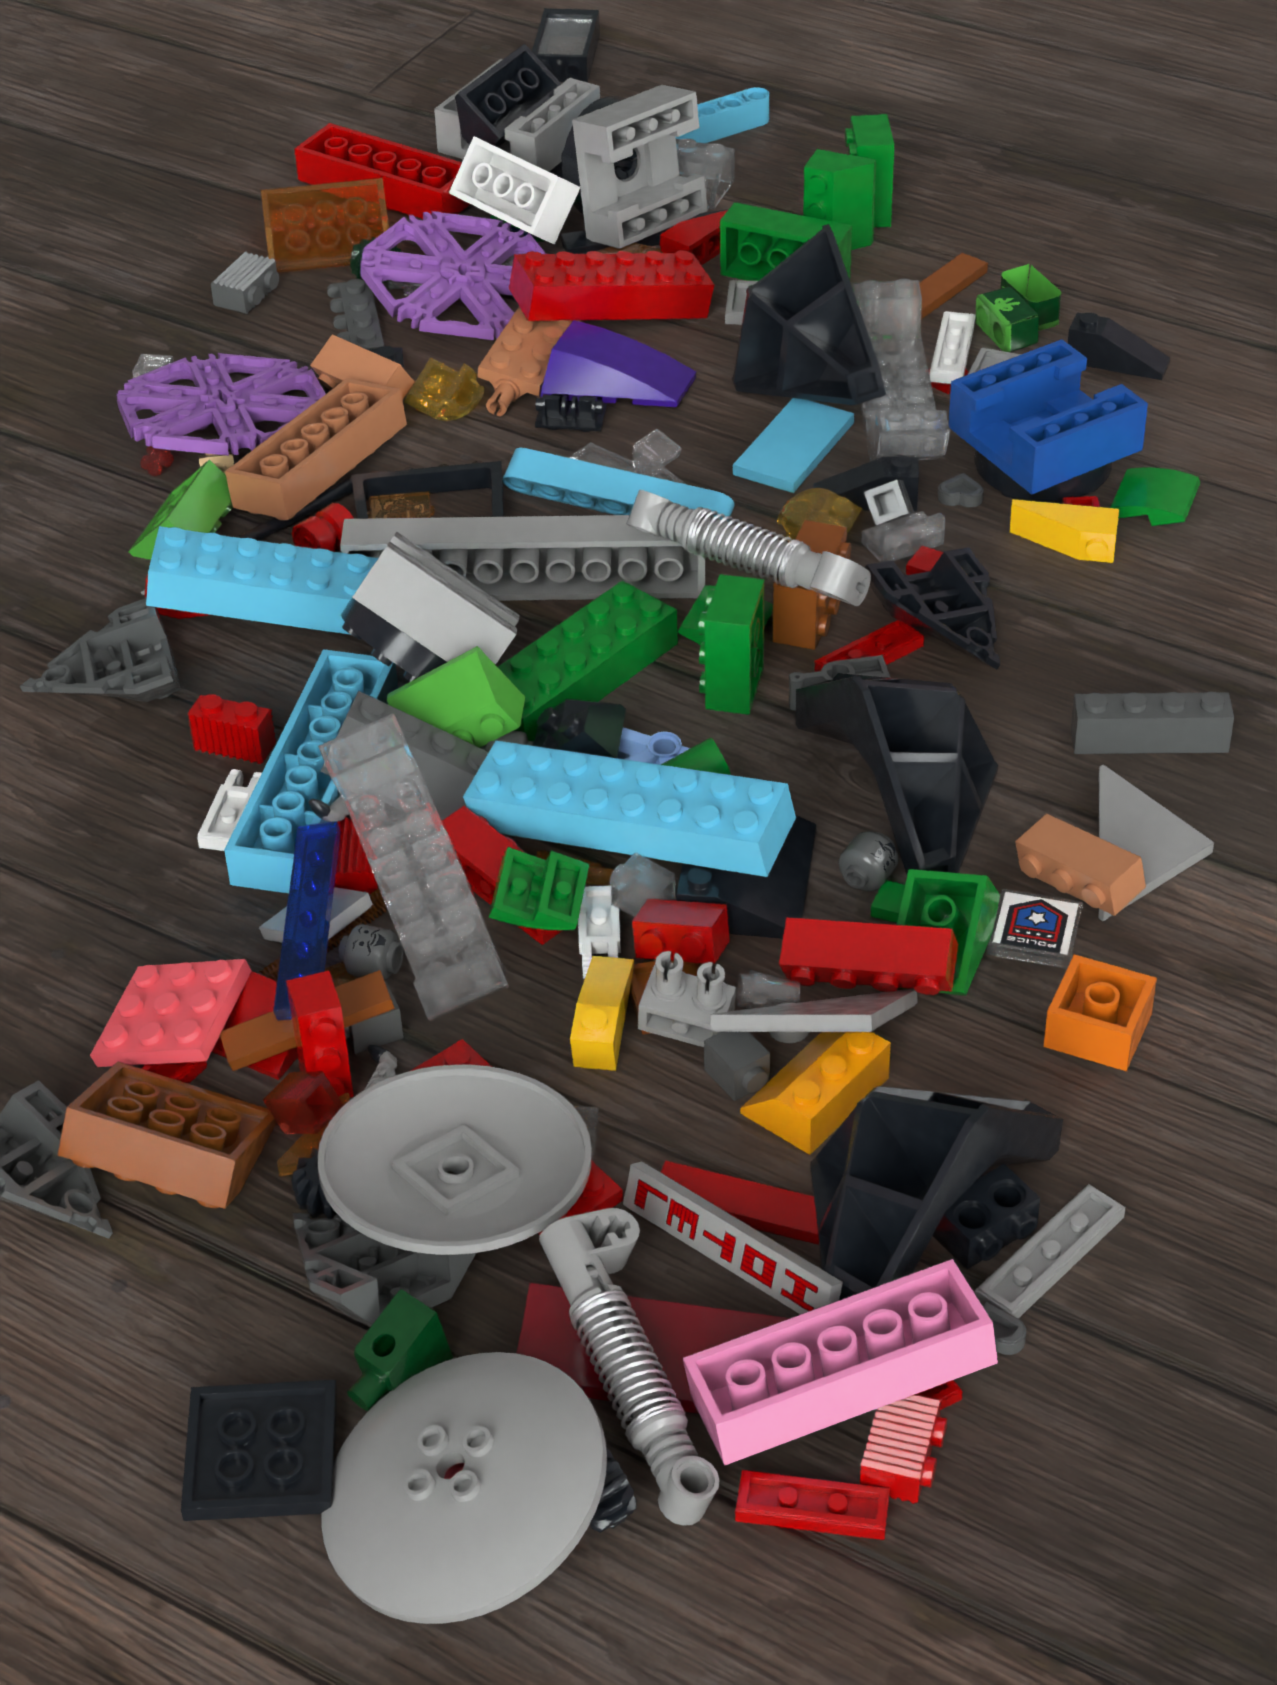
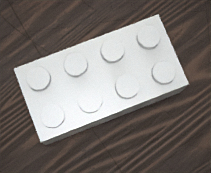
(514, 190)

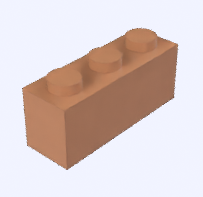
(344, 360)
(1080, 864)

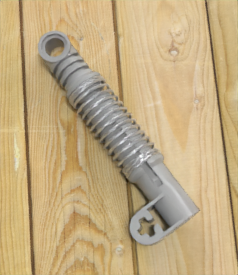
(789, 562)
(601, 1313)

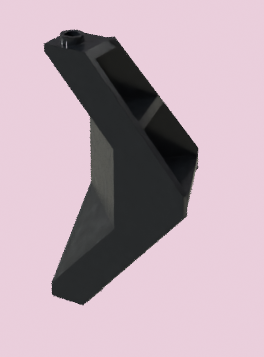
(807, 331)
(923, 756)
(903, 1166)

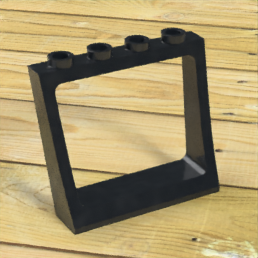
(431, 479)

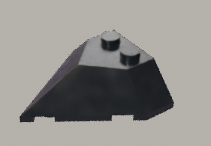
(944, 602)

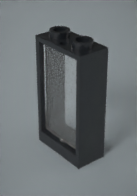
(568, 42)

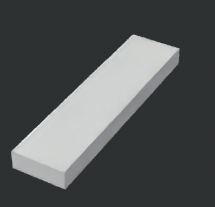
(952, 347)

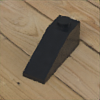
(1115, 348)
(875, 473)

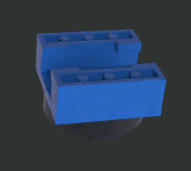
(1038, 429)

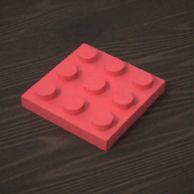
(171, 1013)

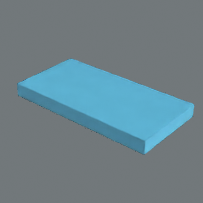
(793, 444)

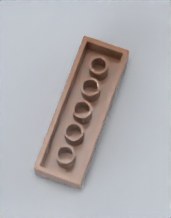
(316, 449)

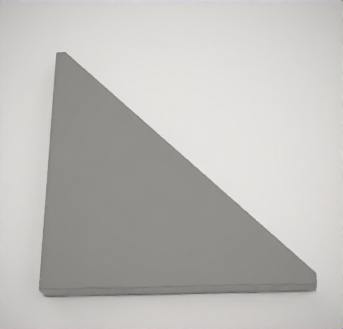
(1148, 830)
(840, 1014)

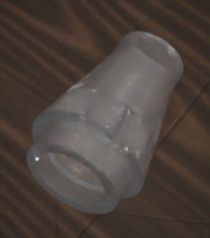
(765, 990)

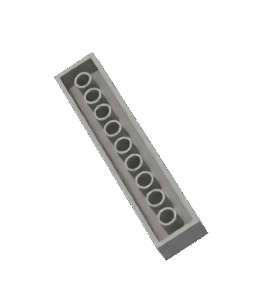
(541, 554)

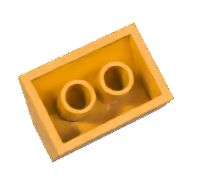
(820, 1087)

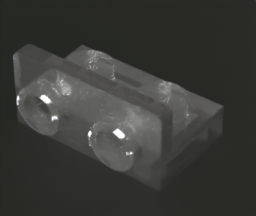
(904, 536)

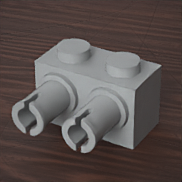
(681, 1003)

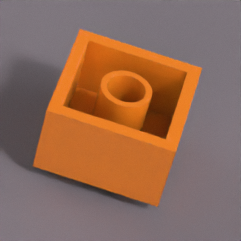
(1099, 1012)

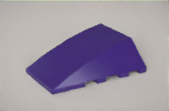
(613, 367)

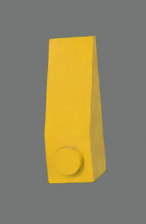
(1068, 529)
(601, 1013)

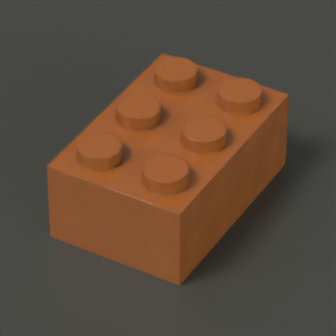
(801, 613)

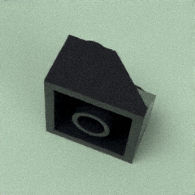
(581, 727)

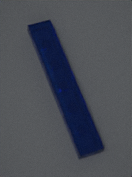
(307, 908)

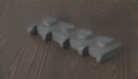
(359, 315)

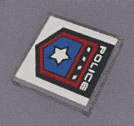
(1035, 928)

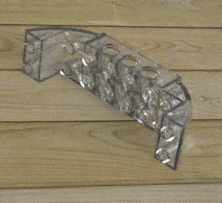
(907, 415)
(415, 867)

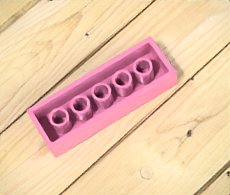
(840, 1361)

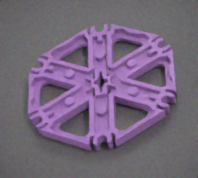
(442, 270)
(216, 401)

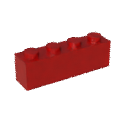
(481, 853)
(869, 955)

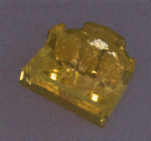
(445, 392)
(817, 506)

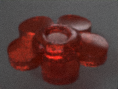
(155, 460)

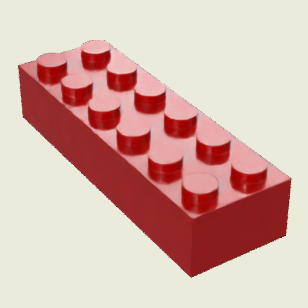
(411, 177)
(610, 286)

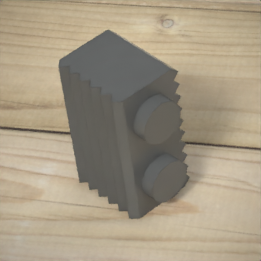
(245, 283)

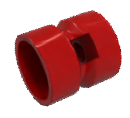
(323, 529)

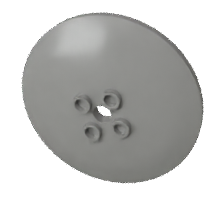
(506, 1135)
(490, 1532)

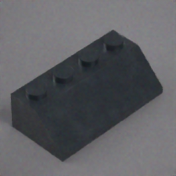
(503, 95)

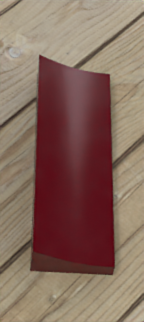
(671, 1327)

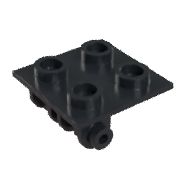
(558, 413)

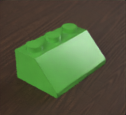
(190, 506)
(464, 698)

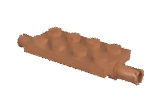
(519, 359)

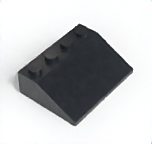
(757, 902)

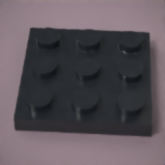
(259, 1450)

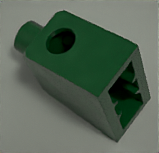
(397, 1347)

